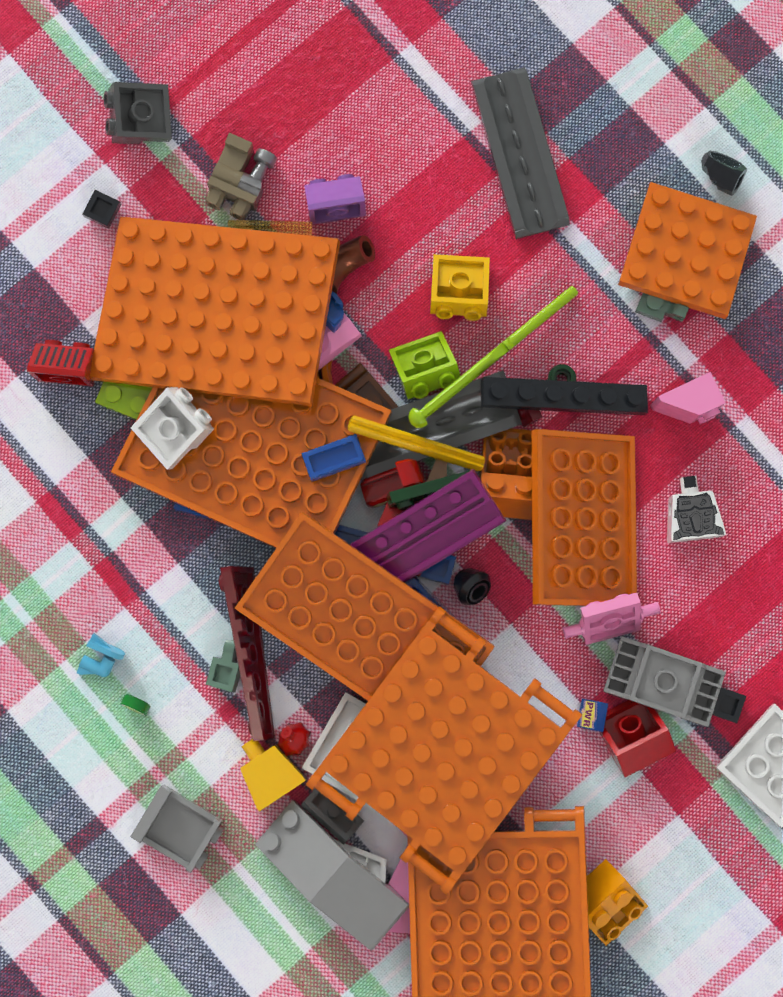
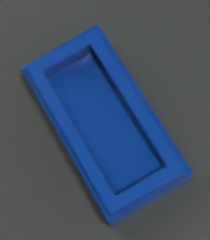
(333, 457)

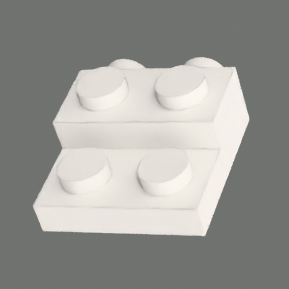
(173, 426)

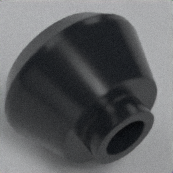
(471, 586)

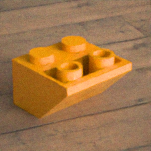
(611, 902)

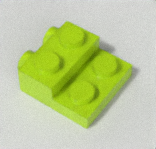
(425, 365)

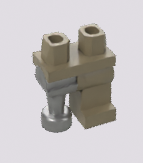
(231, 181)

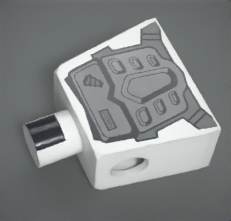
(693, 514)

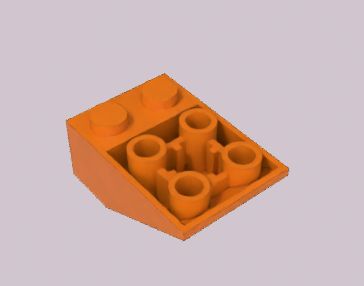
(509, 472)

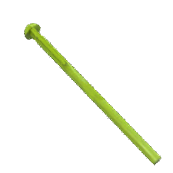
(418, 417)

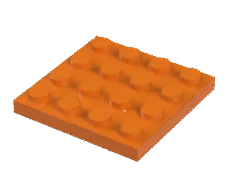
(687, 250)

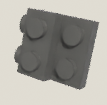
(138, 112)

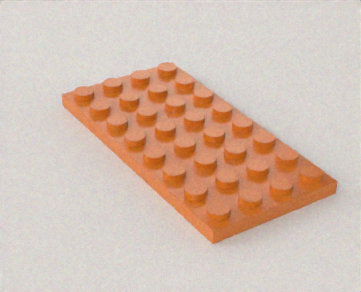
(340, 607)

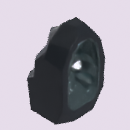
(723, 171)

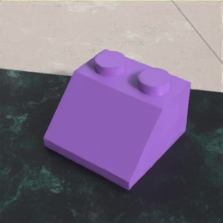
(335, 199)

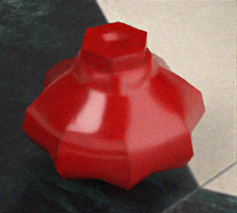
(293, 739)

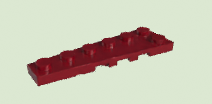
(249, 652)

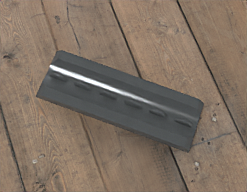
(520, 153)
(453, 424)

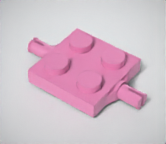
(611, 618)

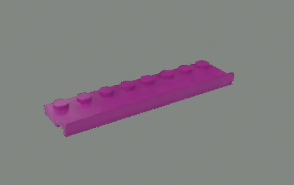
(432, 528)

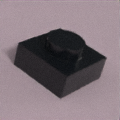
(101, 209)
(729, 705)

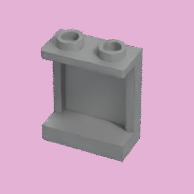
(178, 828)

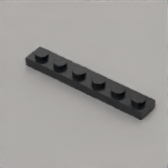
(563, 396)

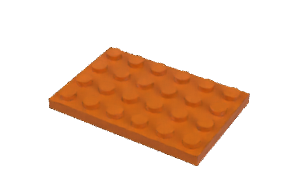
(582, 517)

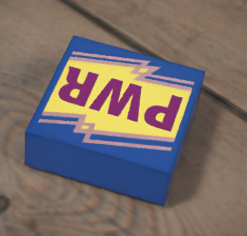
(593, 715)

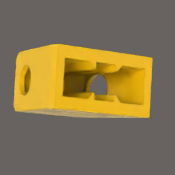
(269, 774)

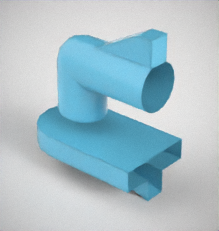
(102, 668)

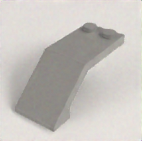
(331, 876)

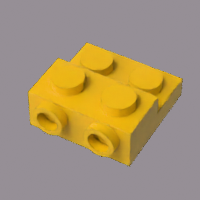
(460, 286)

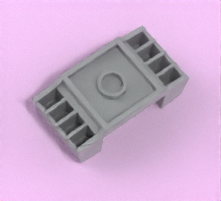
(664, 681)

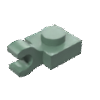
(656, 308)
(224, 671)

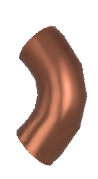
(352, 256)

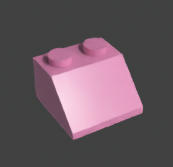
(691, 401)

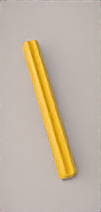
(416, 443)

